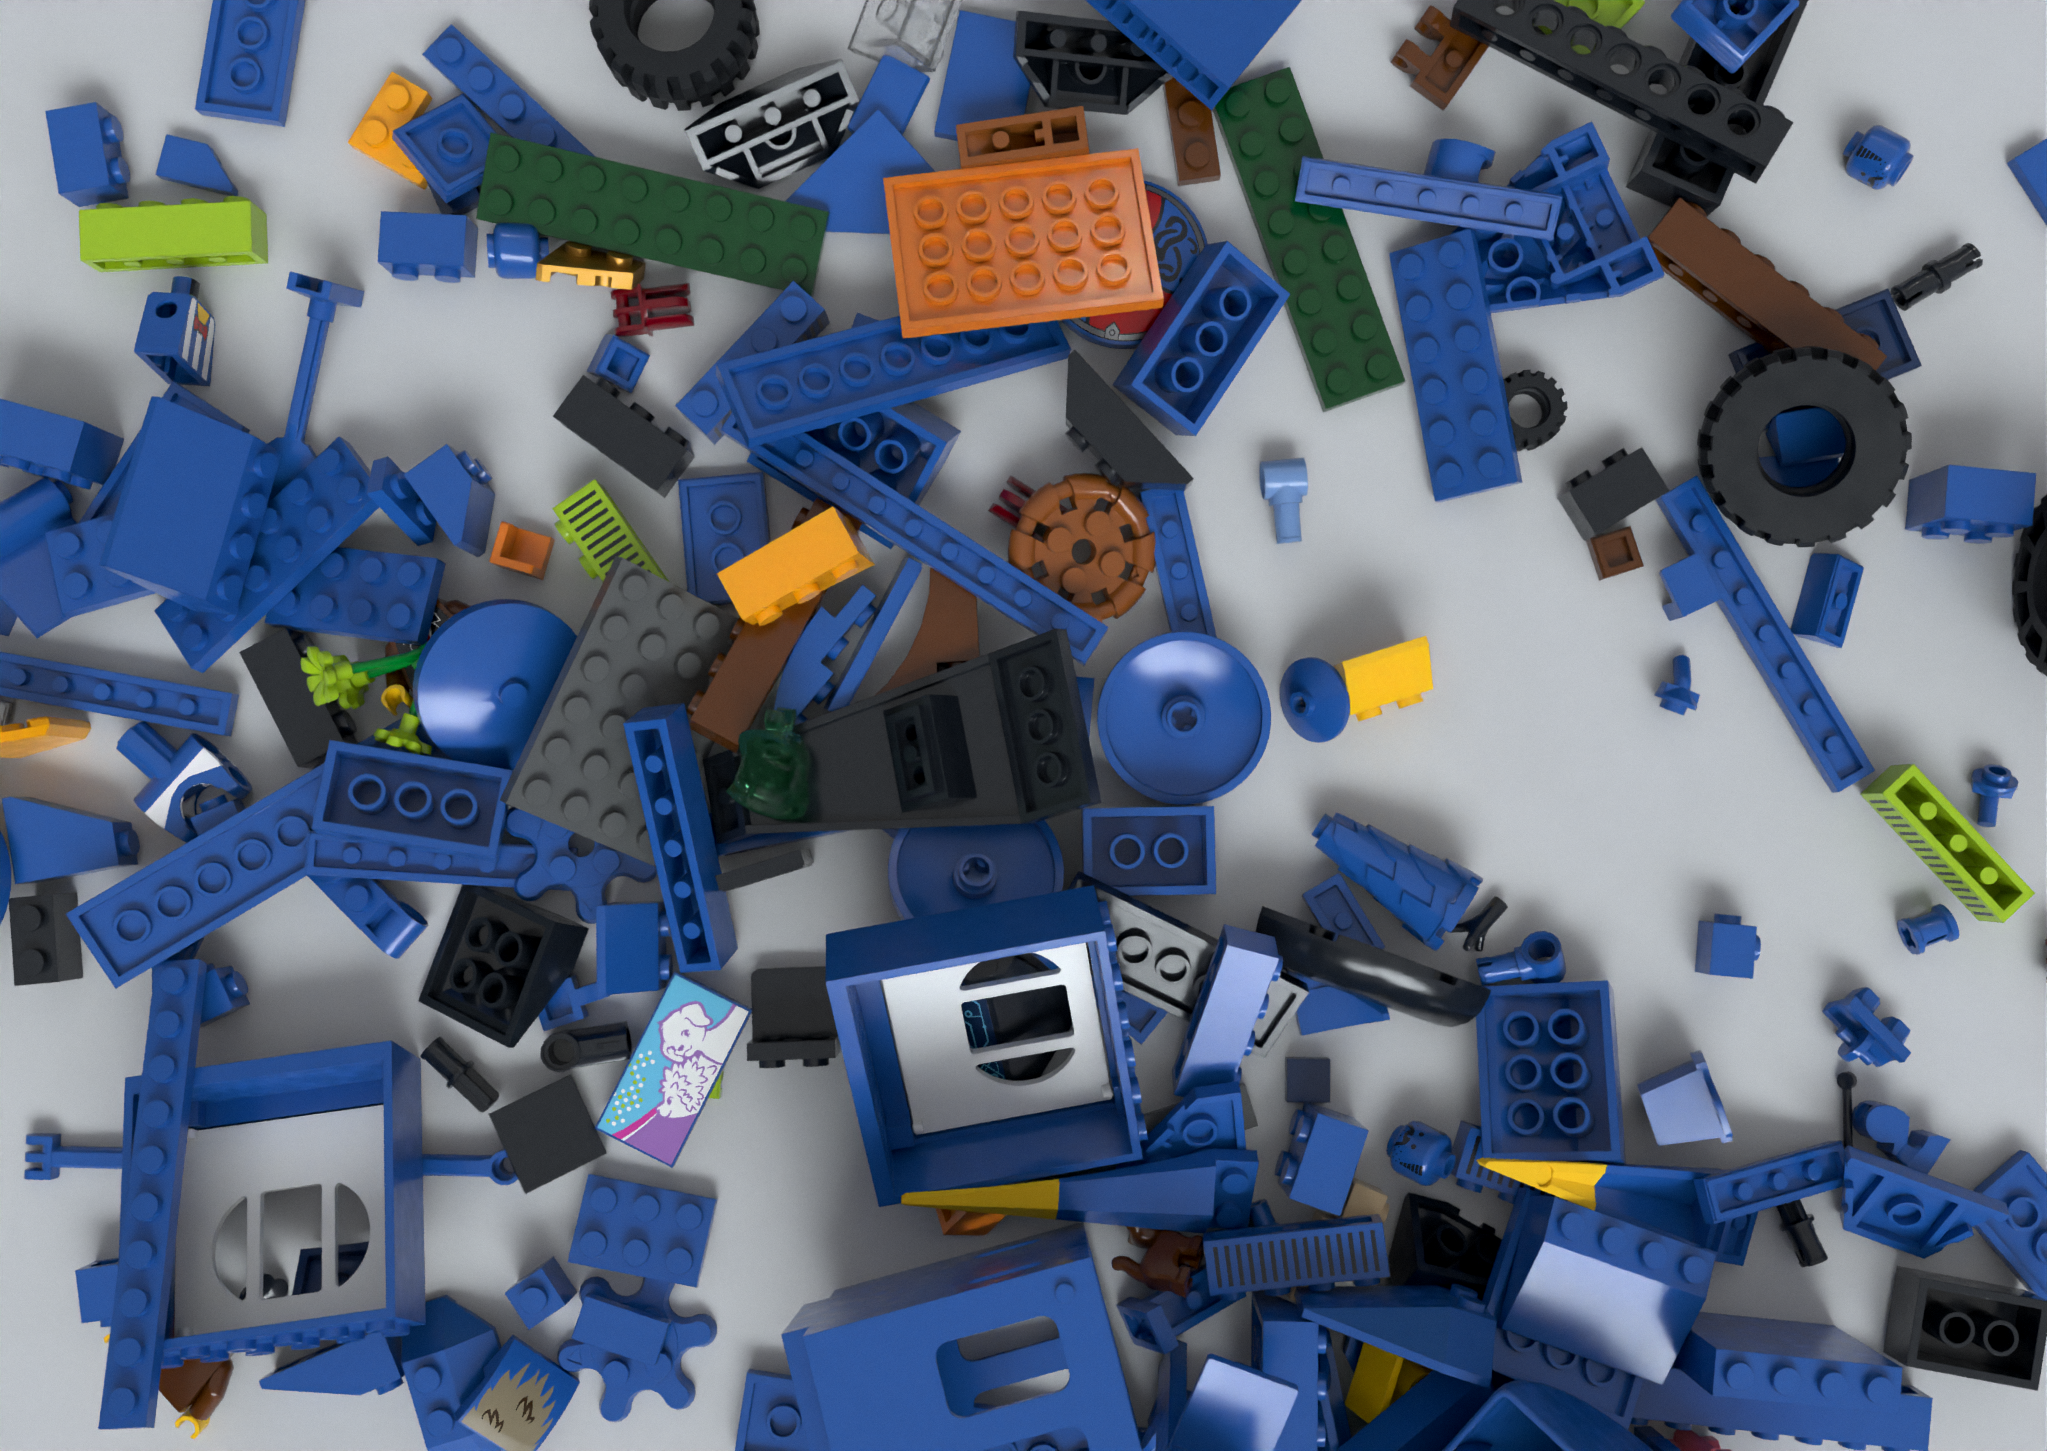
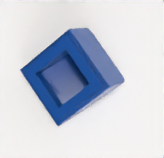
(618, 362)

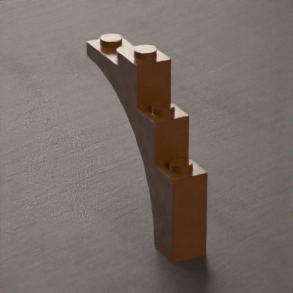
(946, 634)

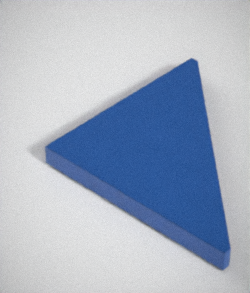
(852, 177)

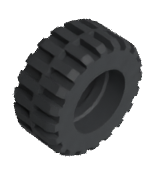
(676, 75)

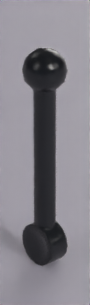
(1847, 1081)

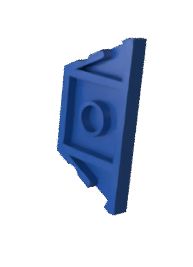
(1908, 1206)

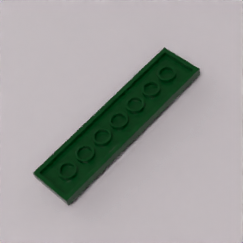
(652, 214)
(1306, 243)

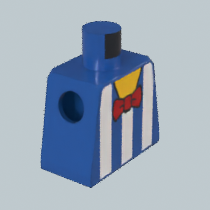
(177, 335)

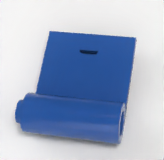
(25, 560)

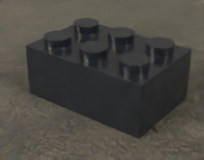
(1967, 1328)

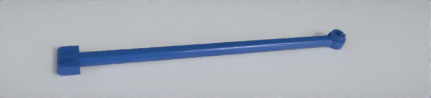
(56, 1156)

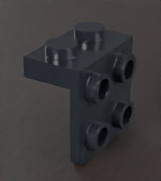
(791, 1017)

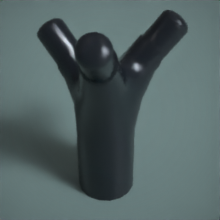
(1481, 924)

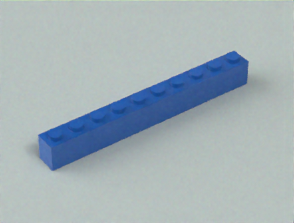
(1685, 1403)

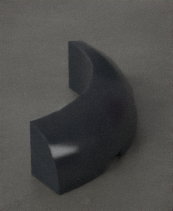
(1372, 972)

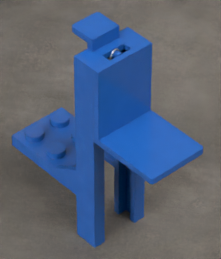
(1226, 1411)

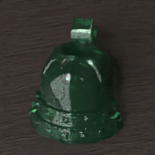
(773, 768)

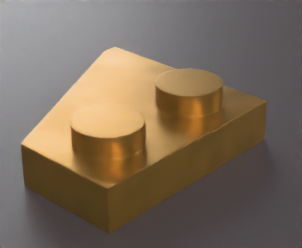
(592, 267)

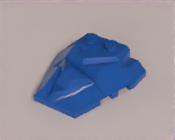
(1594, 238)

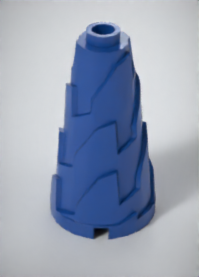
(1405, 880)

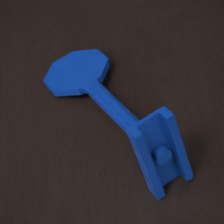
(322, 307)

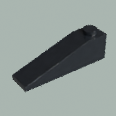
(1440, 1247)

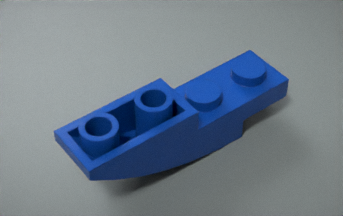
(804, 675)

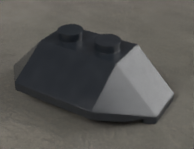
(1083, 63)
(776, 125)
(1116, 435)

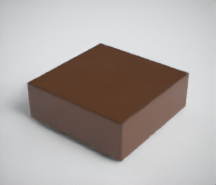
(1614, 553)

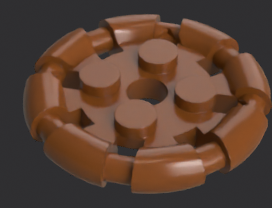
(1101, 531)

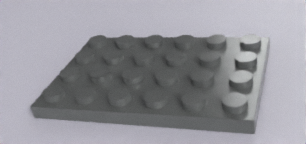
(635, 651)

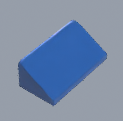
(892, 90)
(1805, 436)
(1827, 599)

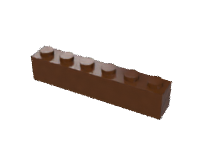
(1748, 288)
(752, 664)

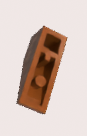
(1023, 138)

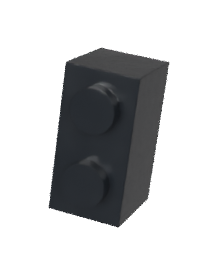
(1613, 493)
(44, 939)

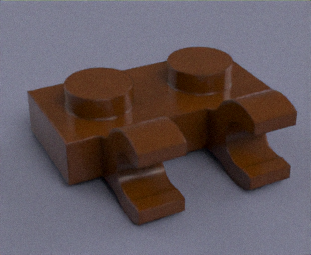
(1449, 65)

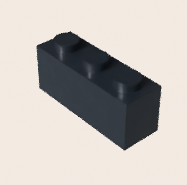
(625, 434)
(284, 688)

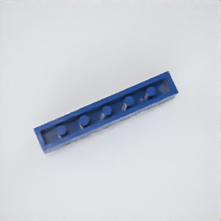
(681, 836)

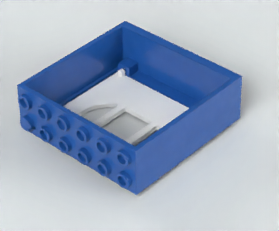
(965, 1121)
(364, 1148)

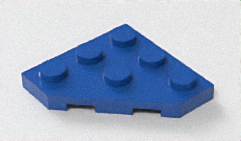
(1199, 1122)

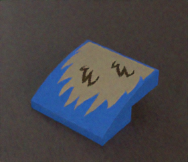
(518, 1398)

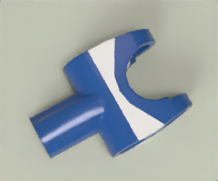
(178, 776)

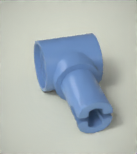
(1283, 485)

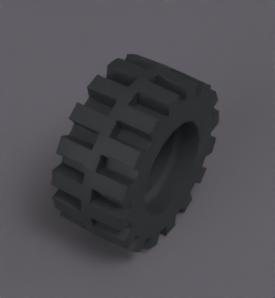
(1550, 403)

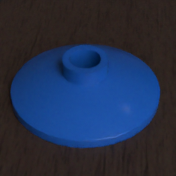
(1314, 699)

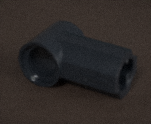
(590, 1045)

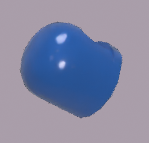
(1458, 159)

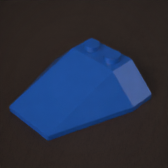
(1420, 1323)

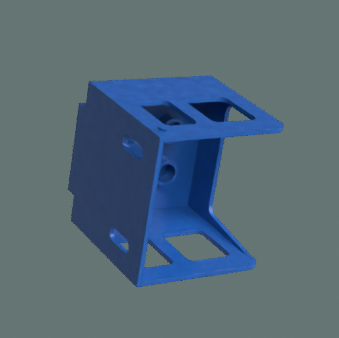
(887, 1369)

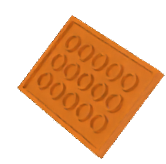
(1022, 243)

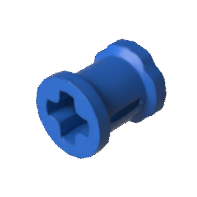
(1928, 929)

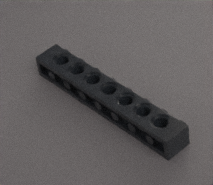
(1630, 92)

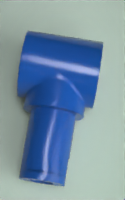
(1523, 961)

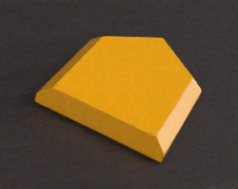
(40, 735)

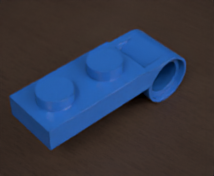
(375, 911)

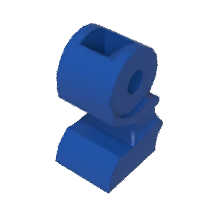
(1891, 1128)

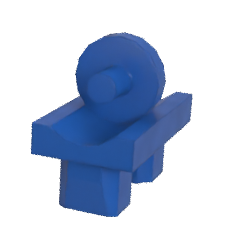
(1864, 1033)

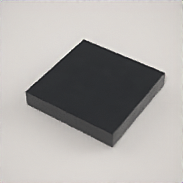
(764, 870)
(547, 1134)

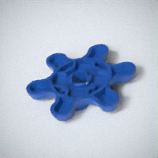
(559, 867)
(628, 1377)

